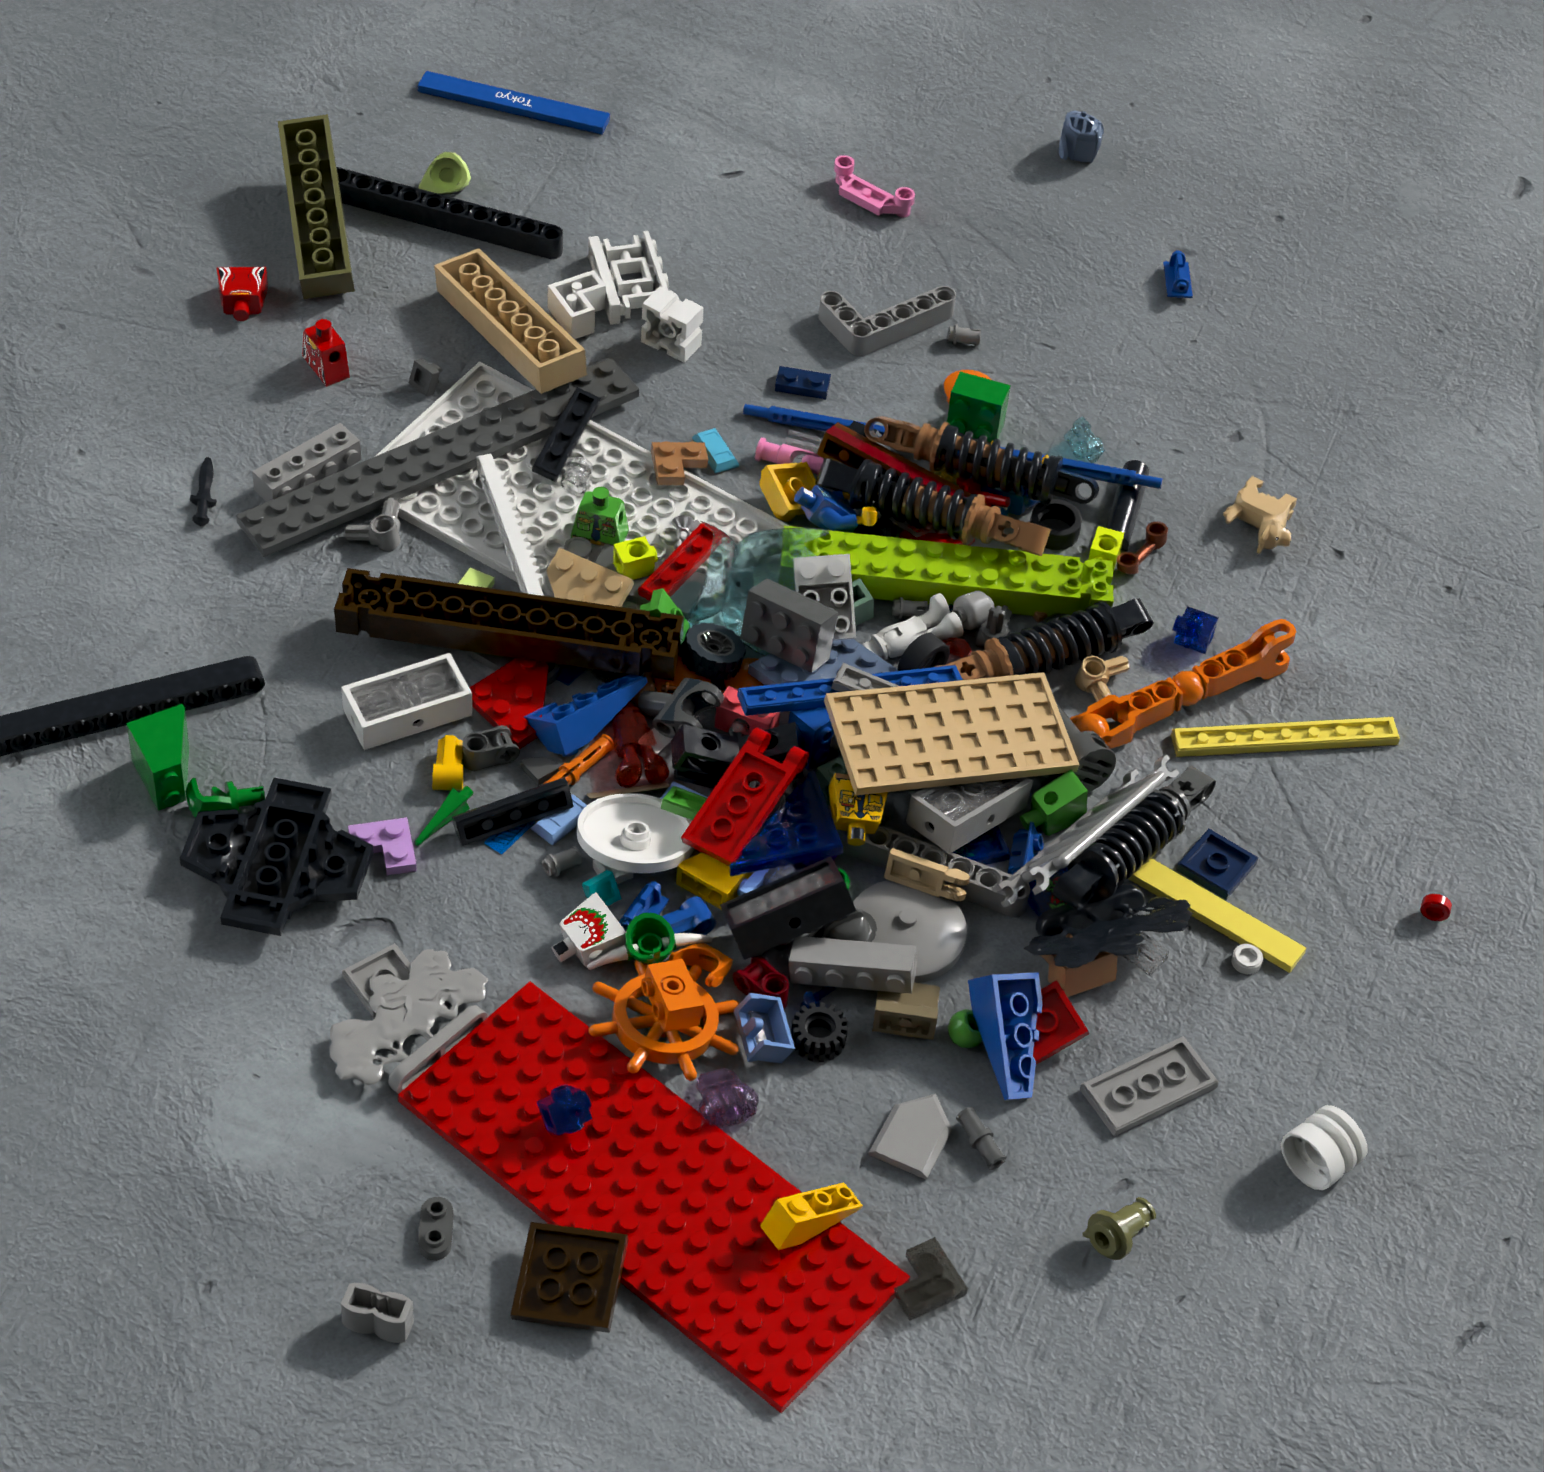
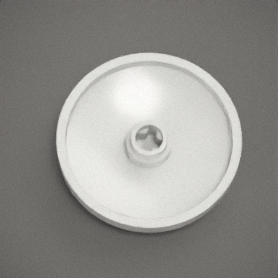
(633, 833)

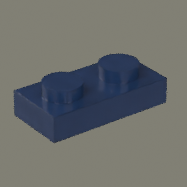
(802, 382)

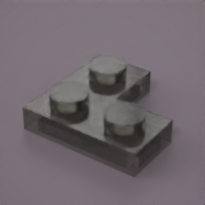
(936, 1281)

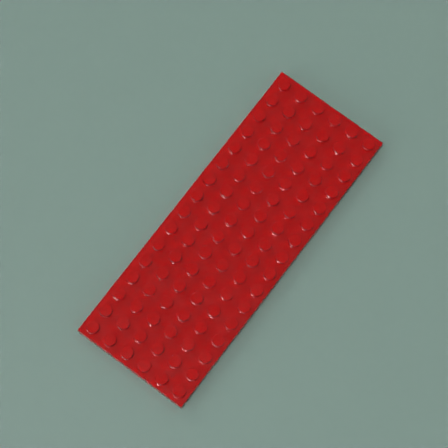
(665, 1181)

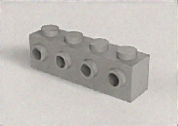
(308, 463)
(853, 964)

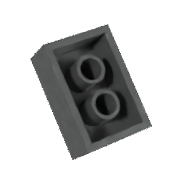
(789, 625)

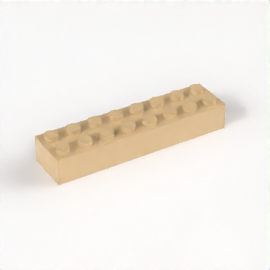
(510, 320)

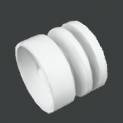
(1324, 1147)

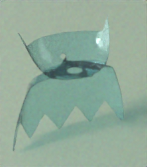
(750, 562)

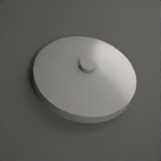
(918, 920)

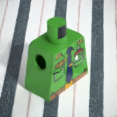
(601, 518)

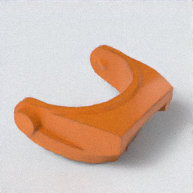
(696, 954)

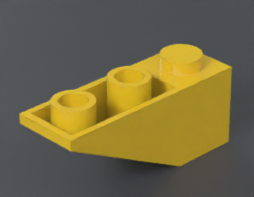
(807, 1214)

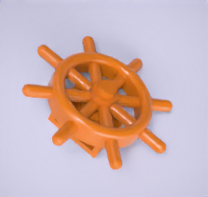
(675, 1007)

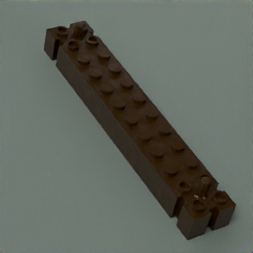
(509, 624)

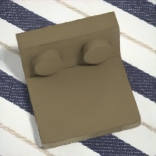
(908, 1013)

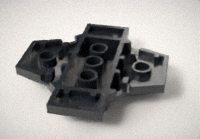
(276, 856)

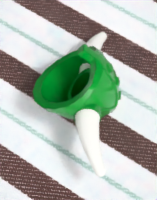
(648, 941)

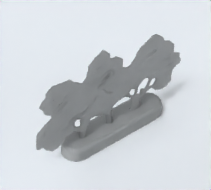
(405, 1010)

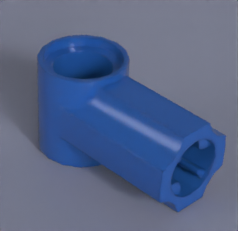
(692, 917)

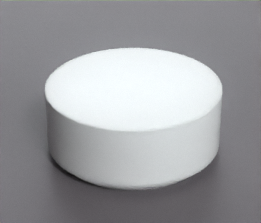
(1247, 959)

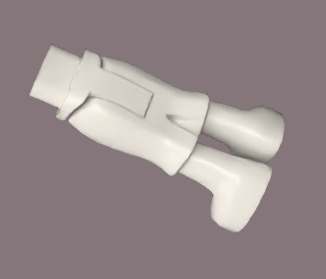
(897, 637)

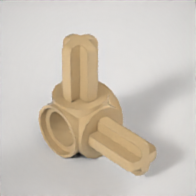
(1100, 671)

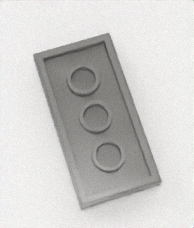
(1149, 1086)

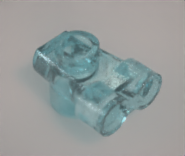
(1083, 441)

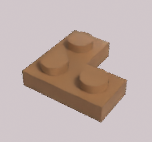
(672, 458)

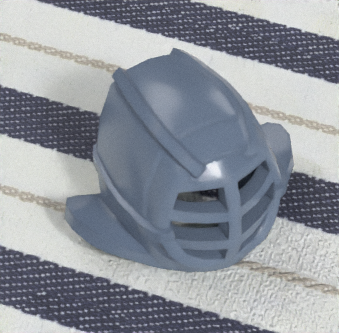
(1080, 137)

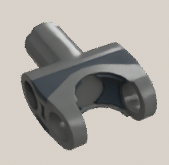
(680, 707)

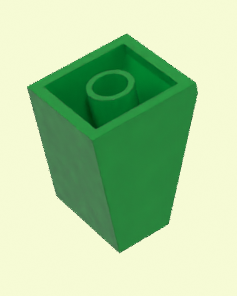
(161, 754)

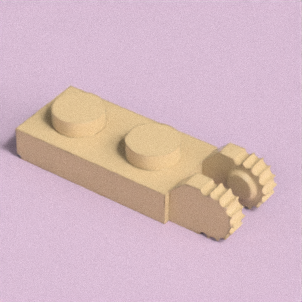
(925, 875)

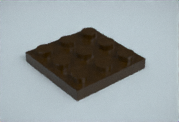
(569, 1277)

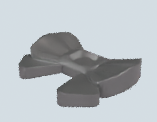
(684, 526)

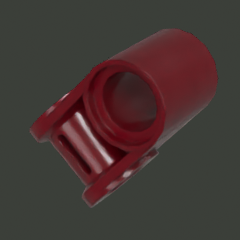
(762, 979)

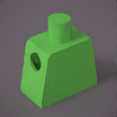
(1057, 804)

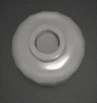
(973, 609)

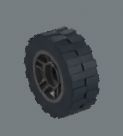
(712, 651)

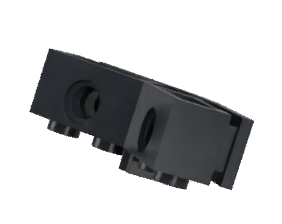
(705, 755)

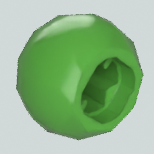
(964, 1029)

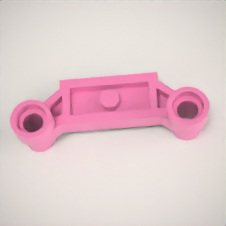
(868, 195)

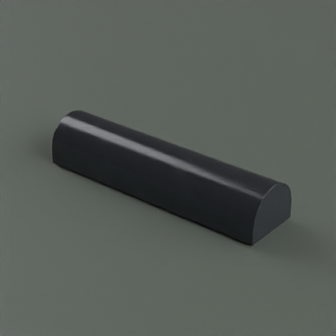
(1127, 504)
(512, 811)

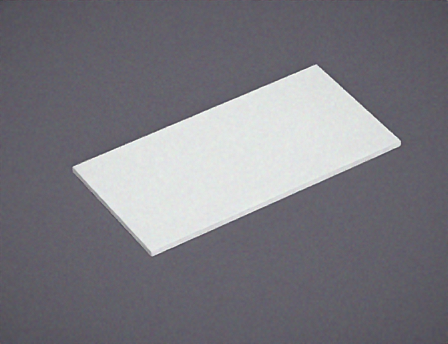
(462, 517)

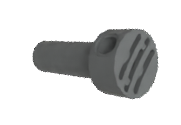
(1093, 755)

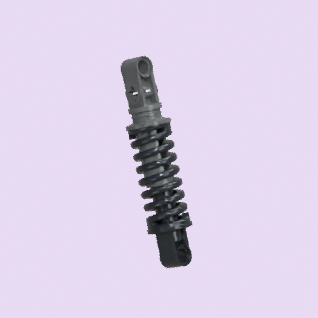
(1133, 840)

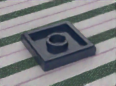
(1217, 864)

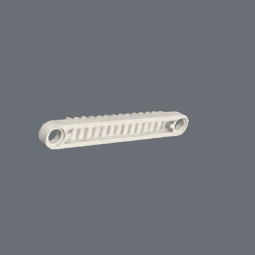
(510, 526)

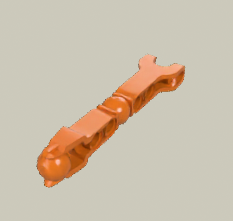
(1186, 688)

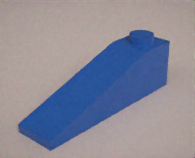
(576, 723)
(1007, 1019)

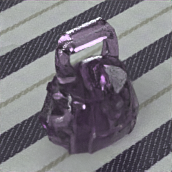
(725, 1098)

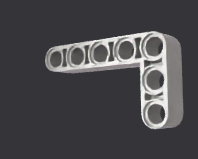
(888, 326)

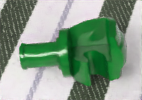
(219, 800)

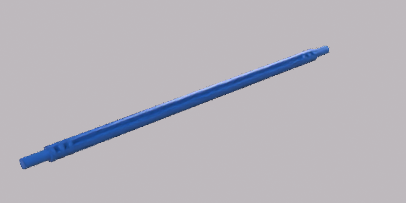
(823, 423)

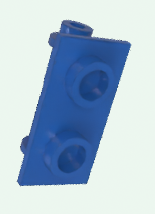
(1177, 276)
(1025, 844)
(647, 901)

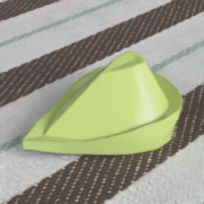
(446, 174)

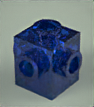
(1195, 629)
(565, 1109)

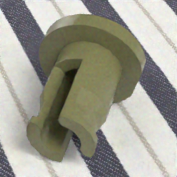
(1113, 1232)

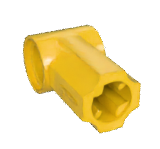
(448, 766)

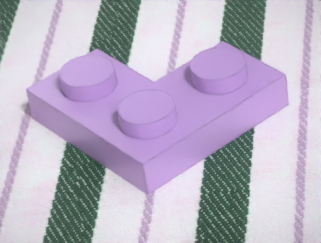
(391, 839)

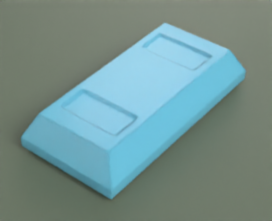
(718, 453)

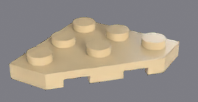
(586, 581)

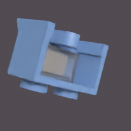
(764, 1028)

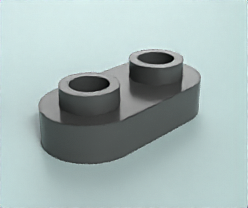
(435, 1225)

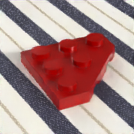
(511, 695)

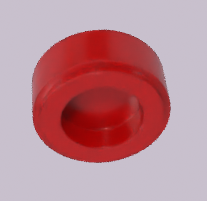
(1436, 907)

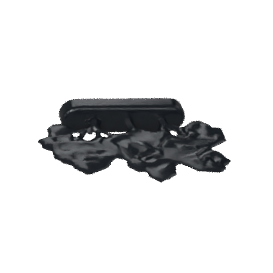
(1104, 926)

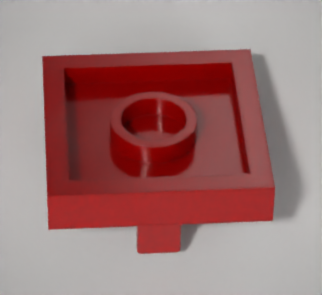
(1057, 1023)

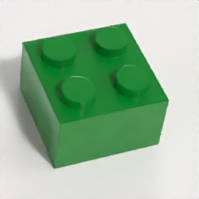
(978, 406)

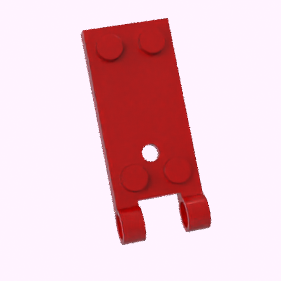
(733, 808)

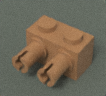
(1085, 977)

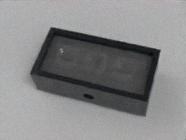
(788, 908)

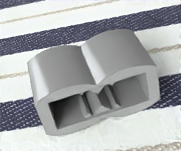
(370, 1311)

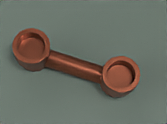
(1155, 538)

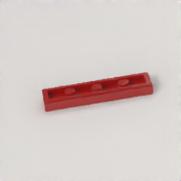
(680, 563)

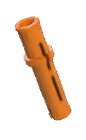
(599, 747)

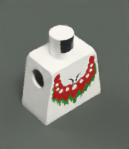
(589, 932)

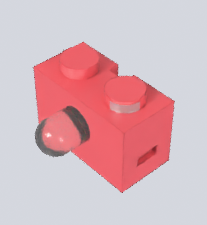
(731, 716)

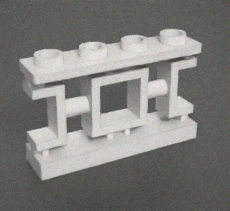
(627, 260)

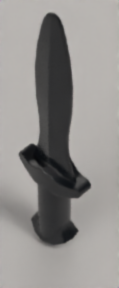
(203, 499)

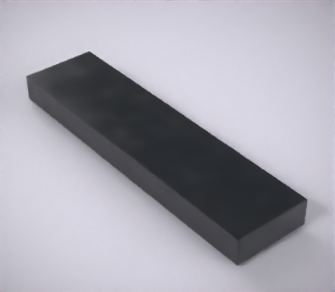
(566, 434)

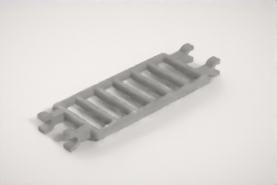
(1085, 831)

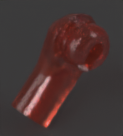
(958, 647)

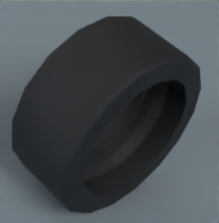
(1059, 510)
(924, 652)

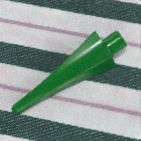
(454, 804)

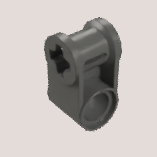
(487, 748)

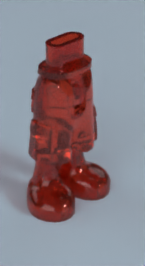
(632, 738)

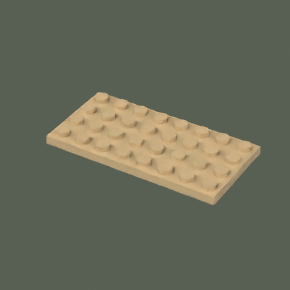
(950, 733)

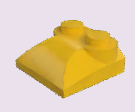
(781, 484)

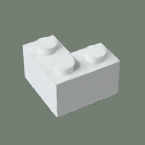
(576, 301)

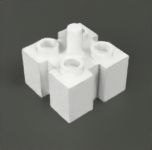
(672, 324)

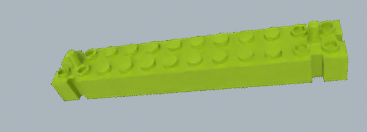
(1009, 577)

